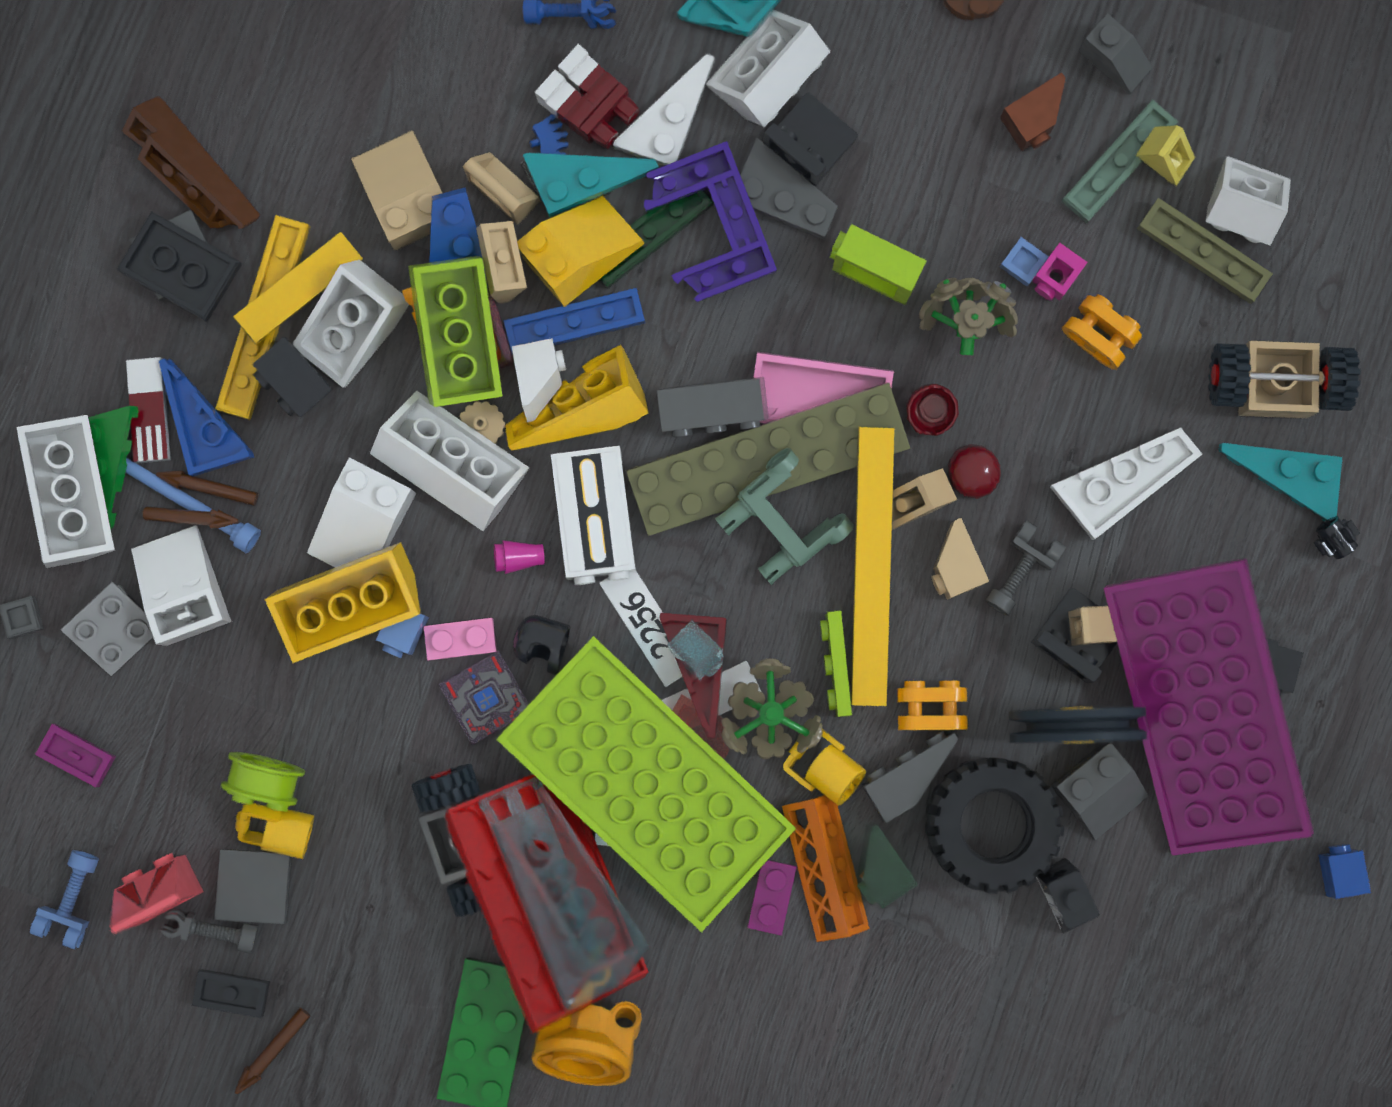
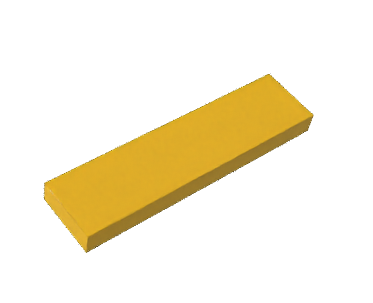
(295, 289)

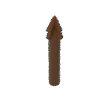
(181, 480)
(213, 519)
(252, 1073)

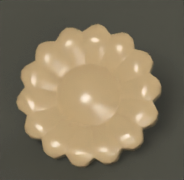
(484, 419)

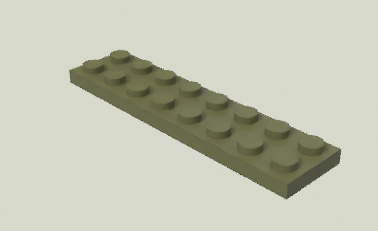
(713, 474)

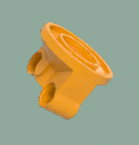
(589, 1046)

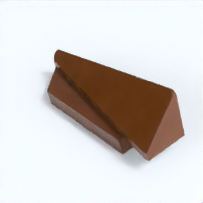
(186, 166)

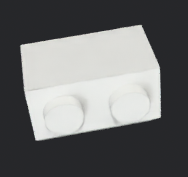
(1248, 201)

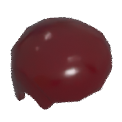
(932, 409)
(974, 471)

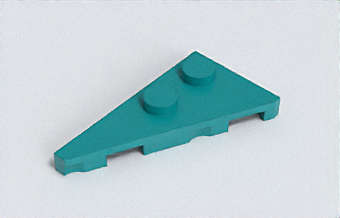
(575, 179)
(1304, 477)

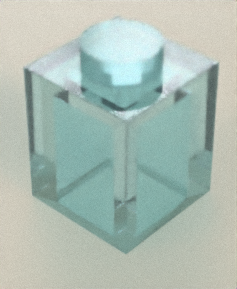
(696, 650)

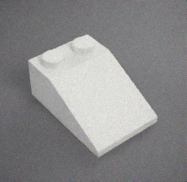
(350, 321)
(359, 515)

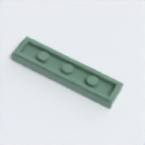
(1115, 164)

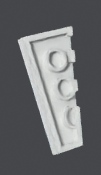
(1120, 484)

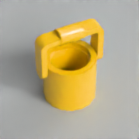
(830, 773)
(284, 833)

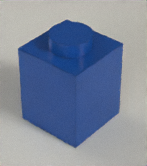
(1344, 872)

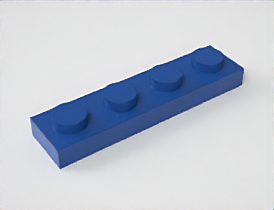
(577, 319)

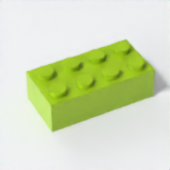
(455, 331)

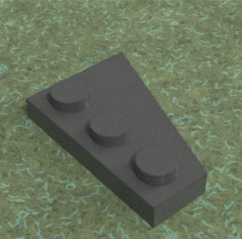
(784, 193)

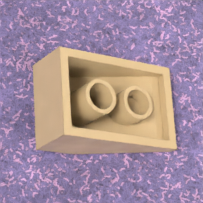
(399, 188)

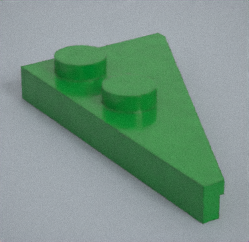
(111, 450)

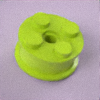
(262, 780)

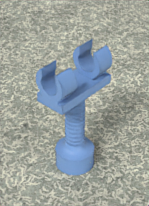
(81, 865)

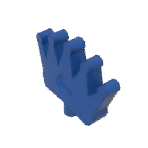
(548, 137)

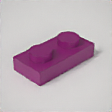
(75, 755)
(772, 897)

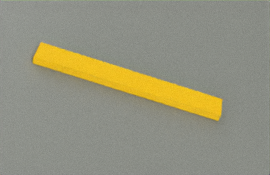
(872, 566)

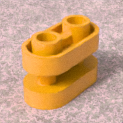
(1099, 312)
(915, 694)

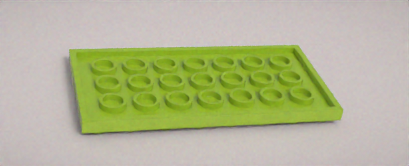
(646, 783)

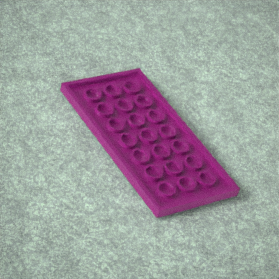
(1211, 708)

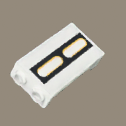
(593, 514)

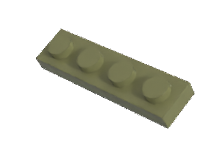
(1204, 251)

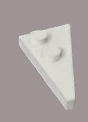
(665, 125)

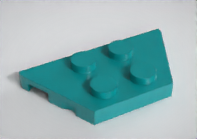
(727, 15)

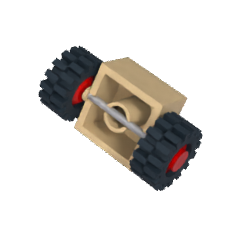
(1283, 378)

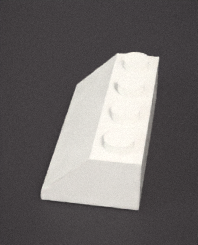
(448, 460)
(65, 490)

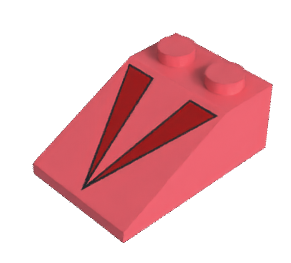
(153, 892)

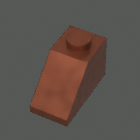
(1034, 114)

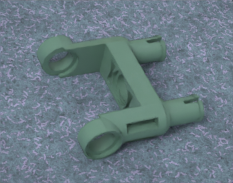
(793, 549)

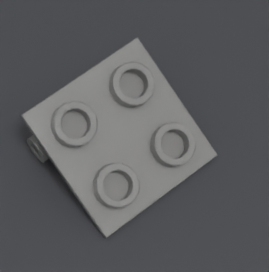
(110, 628)

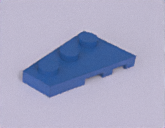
(453, 228)

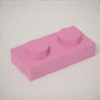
(460, 639)

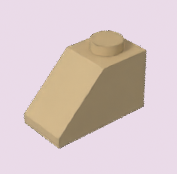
(921, 497)
(958, 564)
(1091, 626)

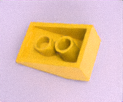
(578, 247)

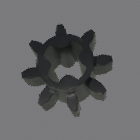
(1336, 537)

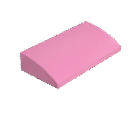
(803, 383)

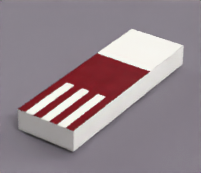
(150, 428)

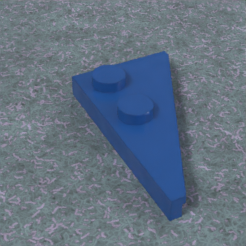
(202, 432)

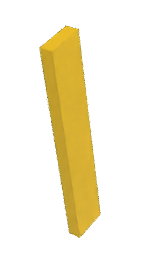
(279, 258)

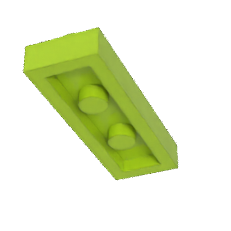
(836, 664)

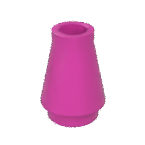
(516, 556)

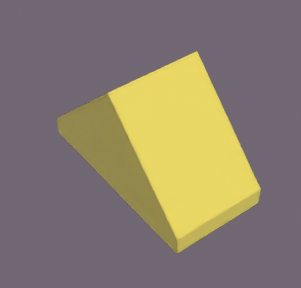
(1167, 152)

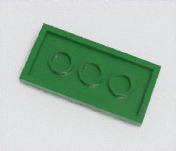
(482, 1038)

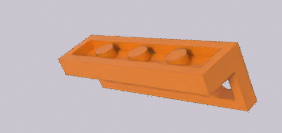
(832, 867)

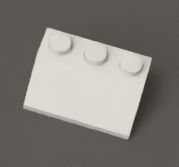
(769, 67)

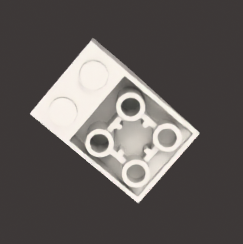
(179, 587)

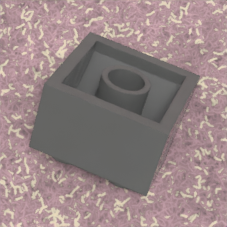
(1100, 789)

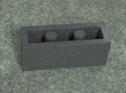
(713, 406)

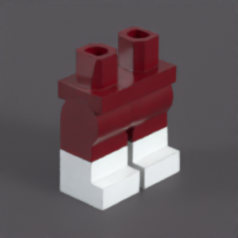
(587, 98)

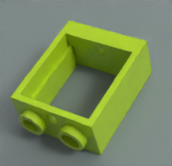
(876, 263)

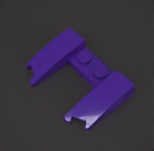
(718, 173)

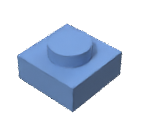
(1024, 261)

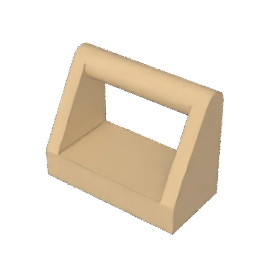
(501, 186)
(501, 260)

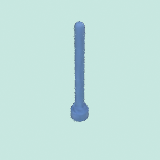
(241, 534)

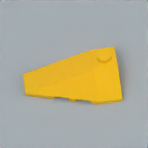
(594, 402)

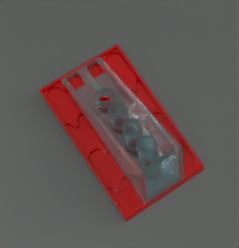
(546, 900)

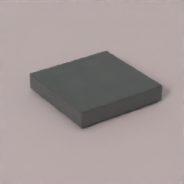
(252, 886)

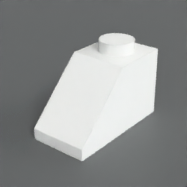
(537, 374)

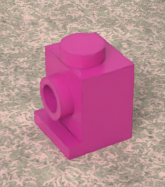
(1064, 263)

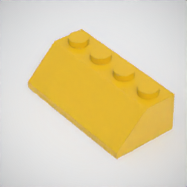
(345, 602)

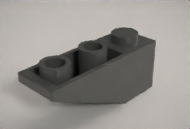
(904, 784)

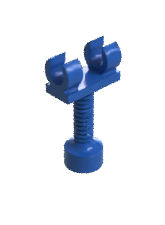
(535, 10)

